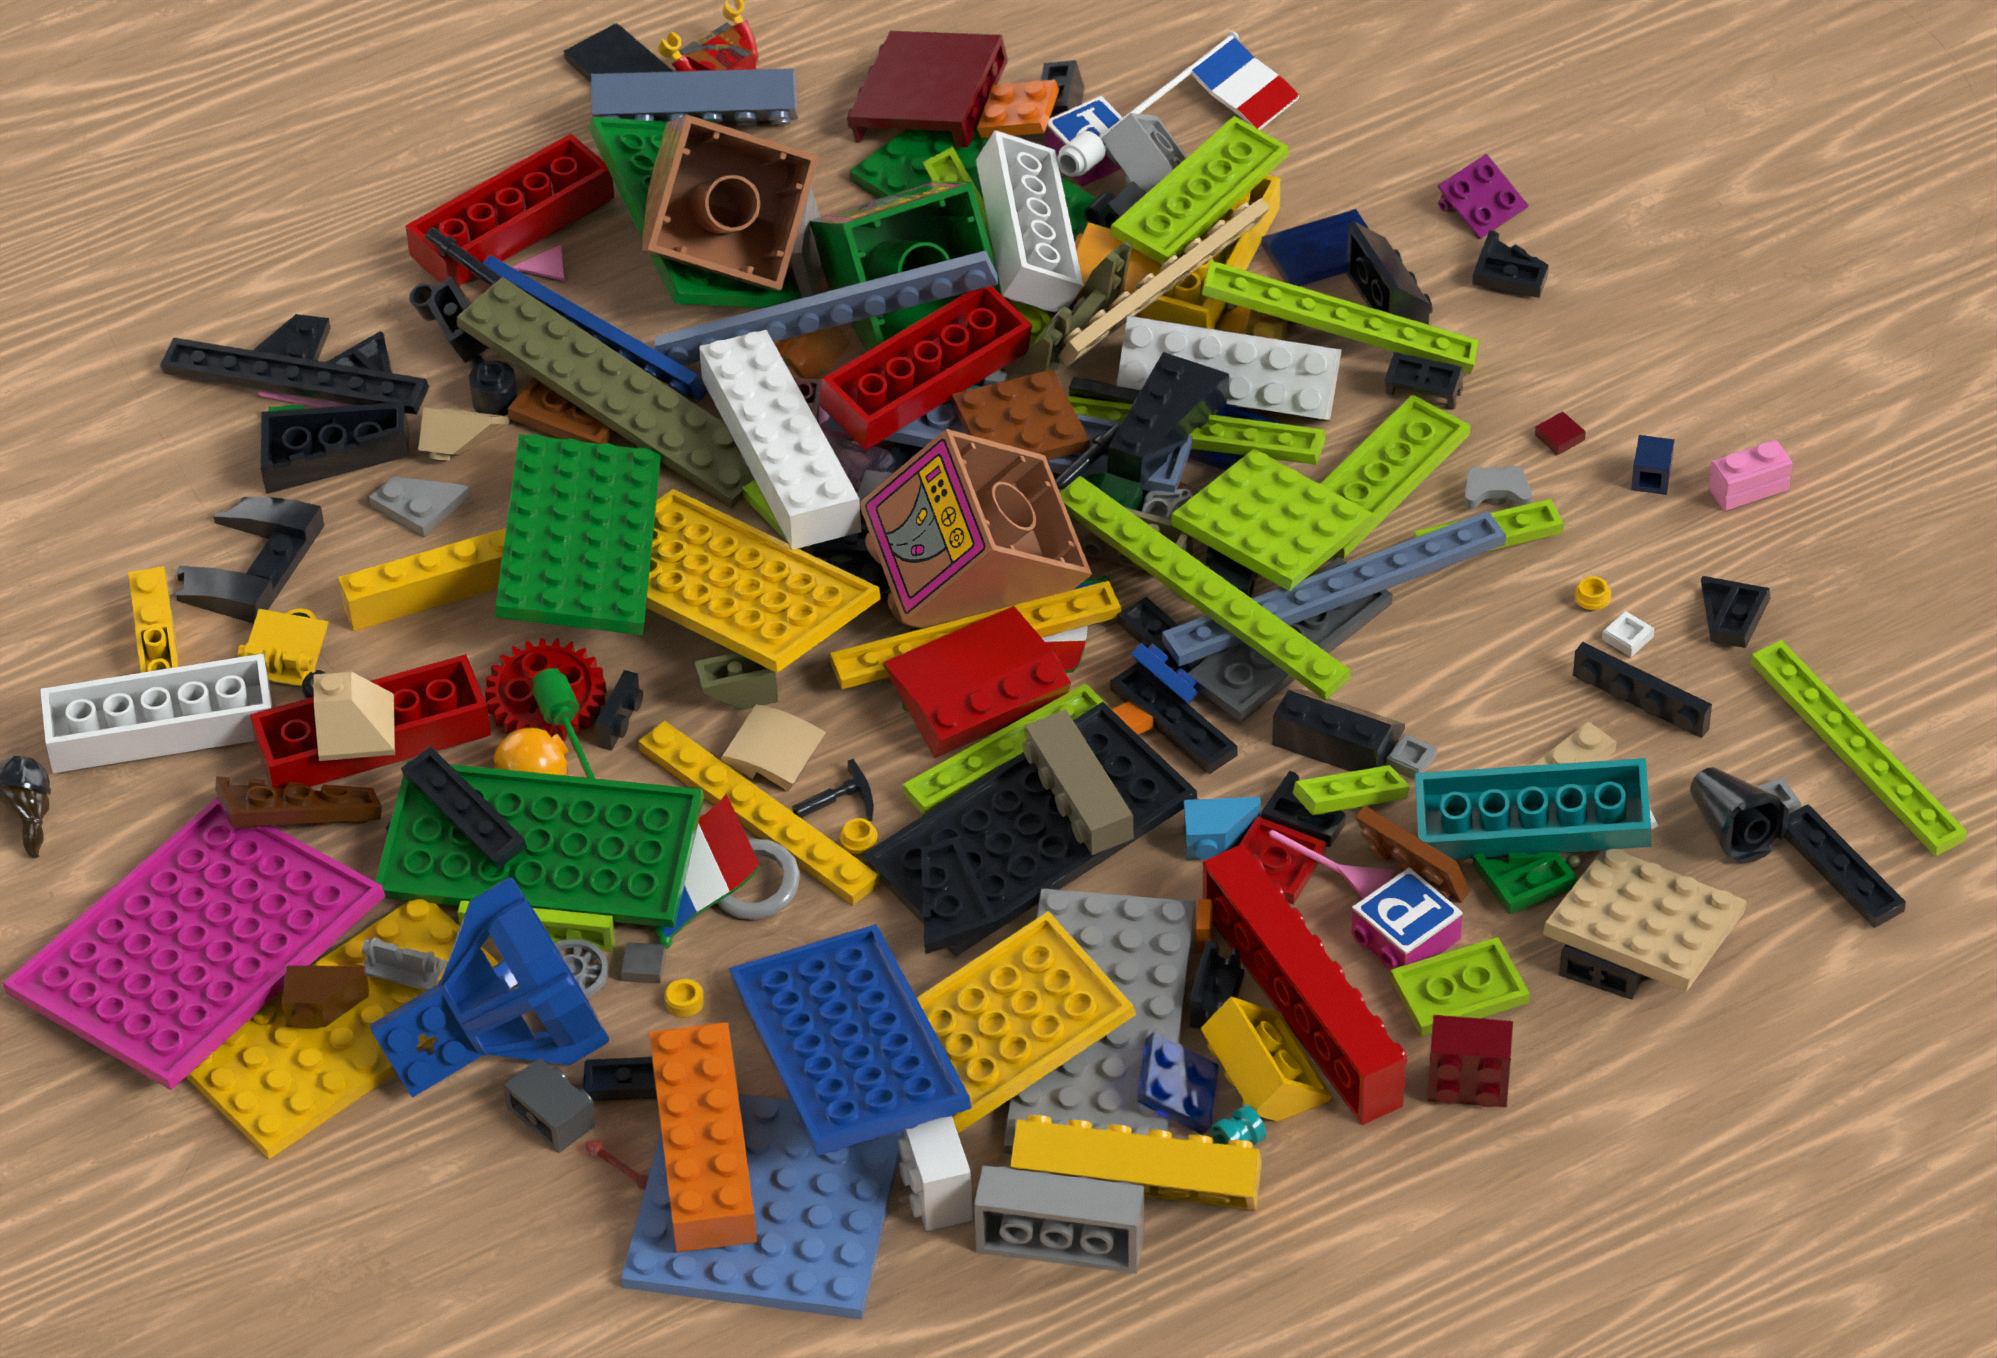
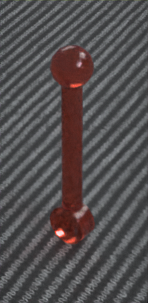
(594, 1147)

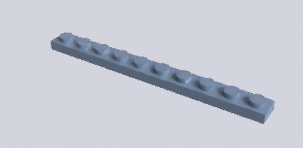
(837, 306)
(1347, 583)

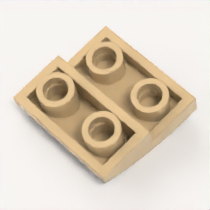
(773, 745)

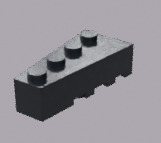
(1165, 413)
(329, 441)

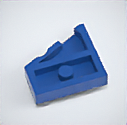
(1154, 661)

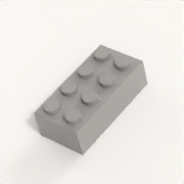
(1059, 1219)

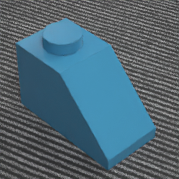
(1217, 824)

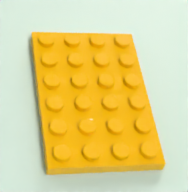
(1021, 1013)

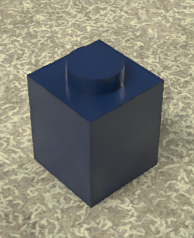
(1652, 464)

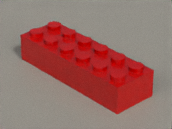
(514, 208)
(925, 365)
(432, 707)

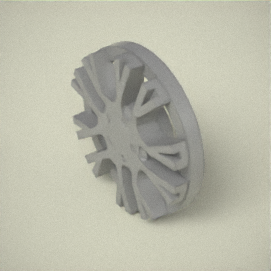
(579, 968)

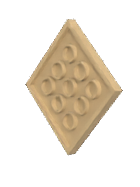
(1645, 918)

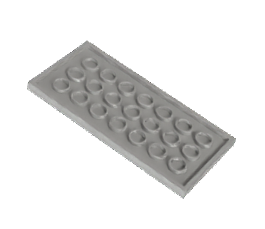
(1146, 954)

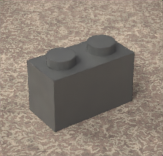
(550, 1104)

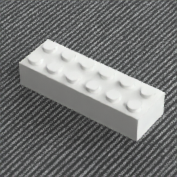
(1029, 223)
(1260, 369)
(154, 713)

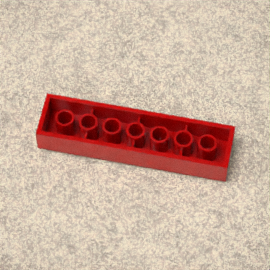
(1305, 985)

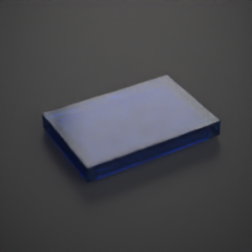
(1312, 249)

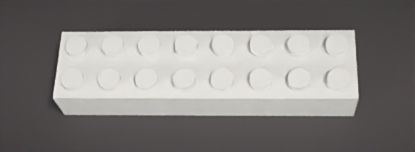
(780, 439)

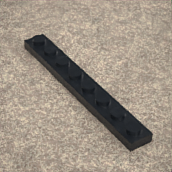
(292, 375)

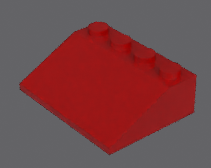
(977, 680)

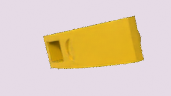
(153, 619)

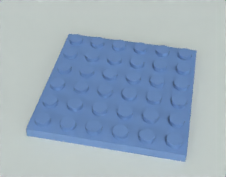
(813, 1222)

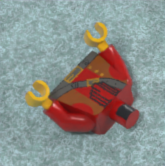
(721, 49)

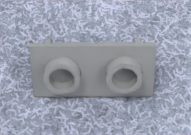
(402, 965)

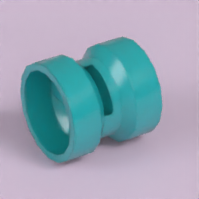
(1243, 1125)

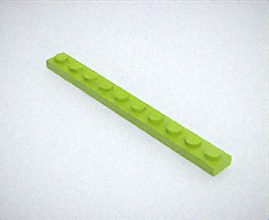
(1205, 589)

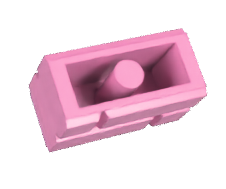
(1750, 475)

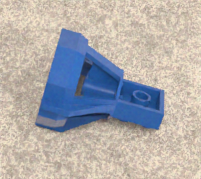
(477, 1010)

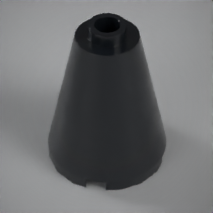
(1739, 814)

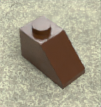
(321, 993)

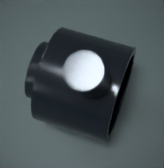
(492, 386)

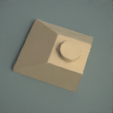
(455, 431)
(352, 717)

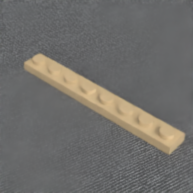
(1153, 287)

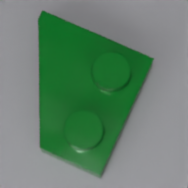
(1525, 878)

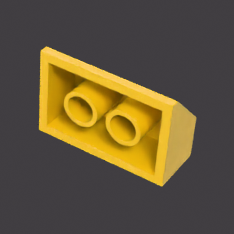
(1264, 1060)

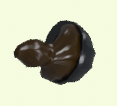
(25, 790)

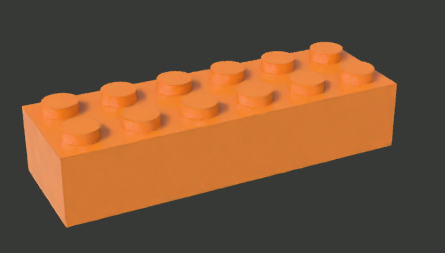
(702, 1137)

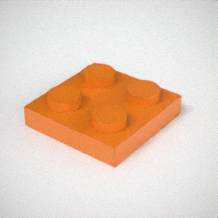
(1018, 108)

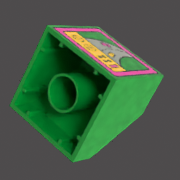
(897, 236)

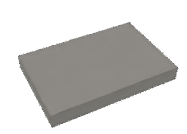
(804, 255)

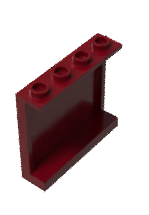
(929, 83)

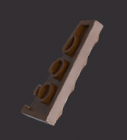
(295, 804)

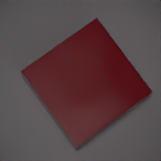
(1560, 433)

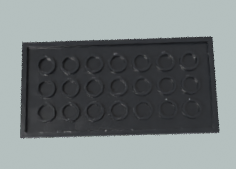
(1017, 832)

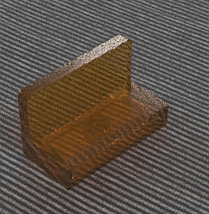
(814, 351)

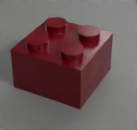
(1470, 1061)

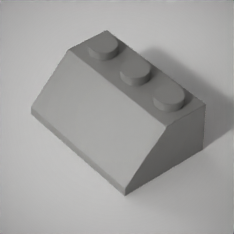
(1143, 149)

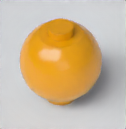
(532, 752)

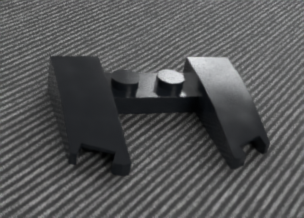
(290, 531)

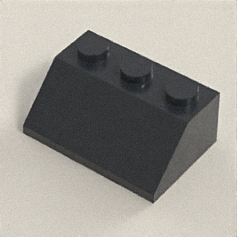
(1382, 277)
(1333, 731)

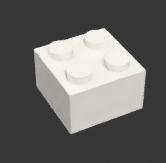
(937, 1174)

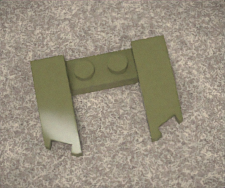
(1099, 292)

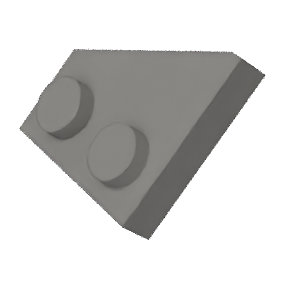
(418, 503)

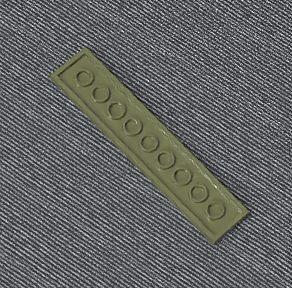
(609, 388)

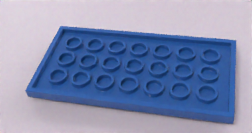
(849, 1039)

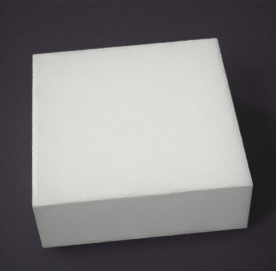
(1628, 634)

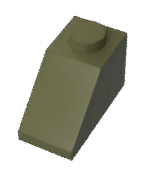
(737, 681)

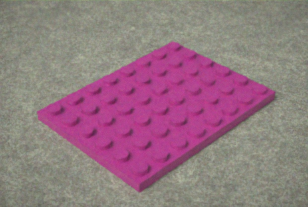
(193, 943)

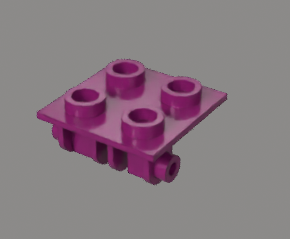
(1481, 196)

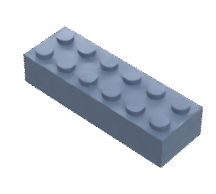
(707, 95)

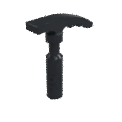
(857, 784)

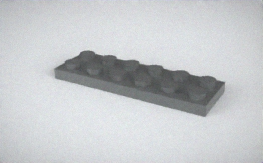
(1244, 680)

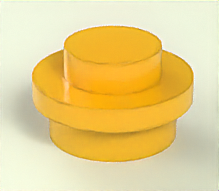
(1592, 593)
(858, 836)

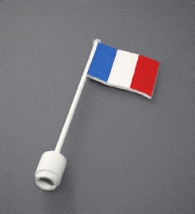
(1227, 74)

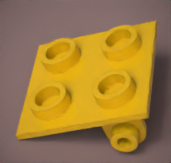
(288, 645)

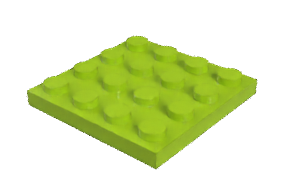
(1271, 519)

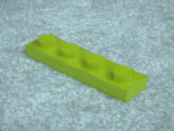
(1521, 523)
(570, 925)

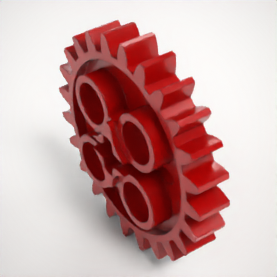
(515, 679)

